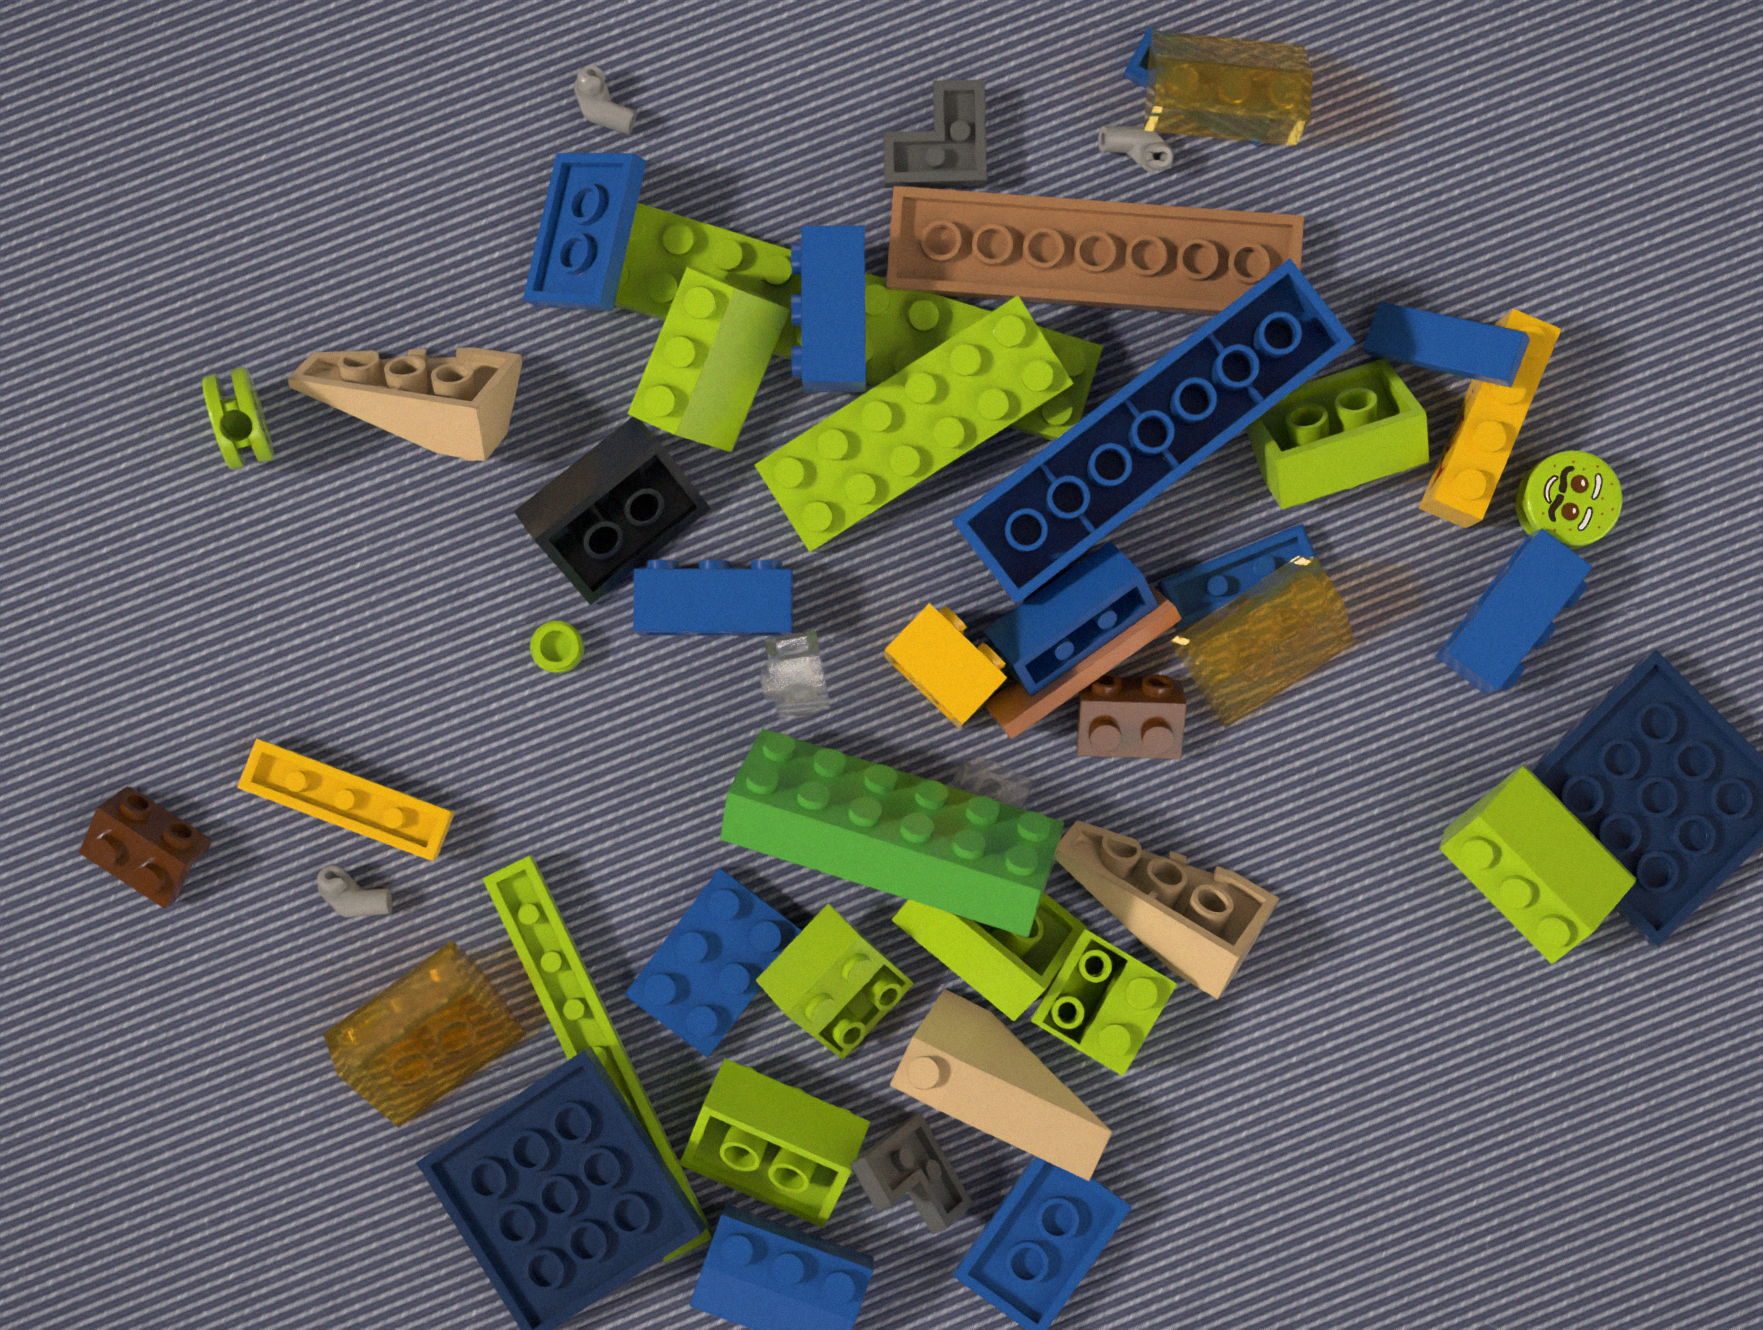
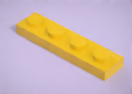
(346, 799)

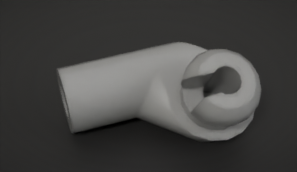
(597, 104)
(1142, 146)
(348, 897)

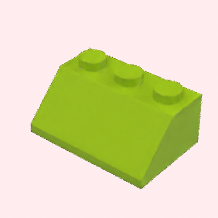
(709, 360)
(1339, 434)
(1537, 863)
(996, 962)
(774, 1143)

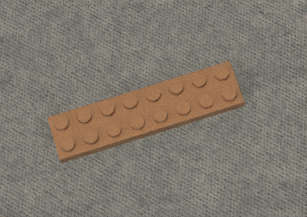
(1083, 250)

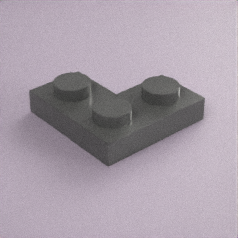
(952, 152)
(913, 1163)

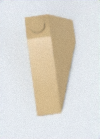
(440, 403)
(1184, 915)
(987, 1078)

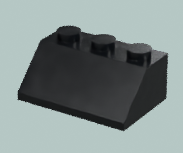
(612, 510)

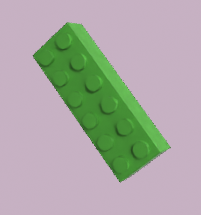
(892, 831)

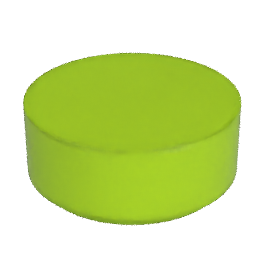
(557, 647)

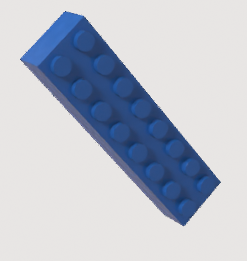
(1153, 431)

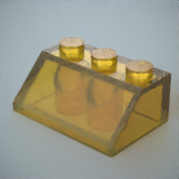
(1227, 88)
(1265, 639)
(423, 1035)

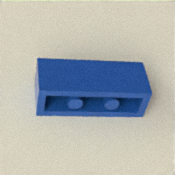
(830, 308)
(713, 599)
(1515, 613)
(1071, 618)

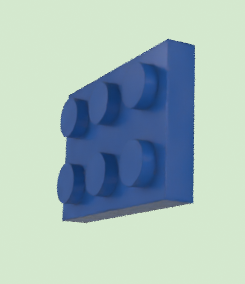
(584, 230)
(712, 962)
(1041, 1243)

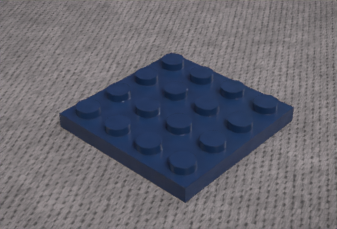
(1661, 791)
(561, 1194)

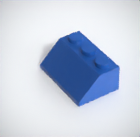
(779, 1276)

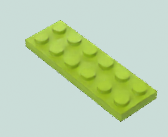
(914, 423)

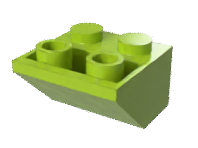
(834, 982)
(1103, 1002)

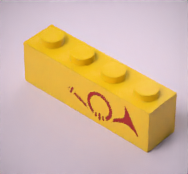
(1487, 430)

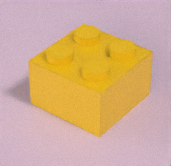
(946, 664)

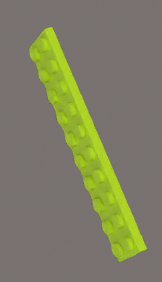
(897, 322)

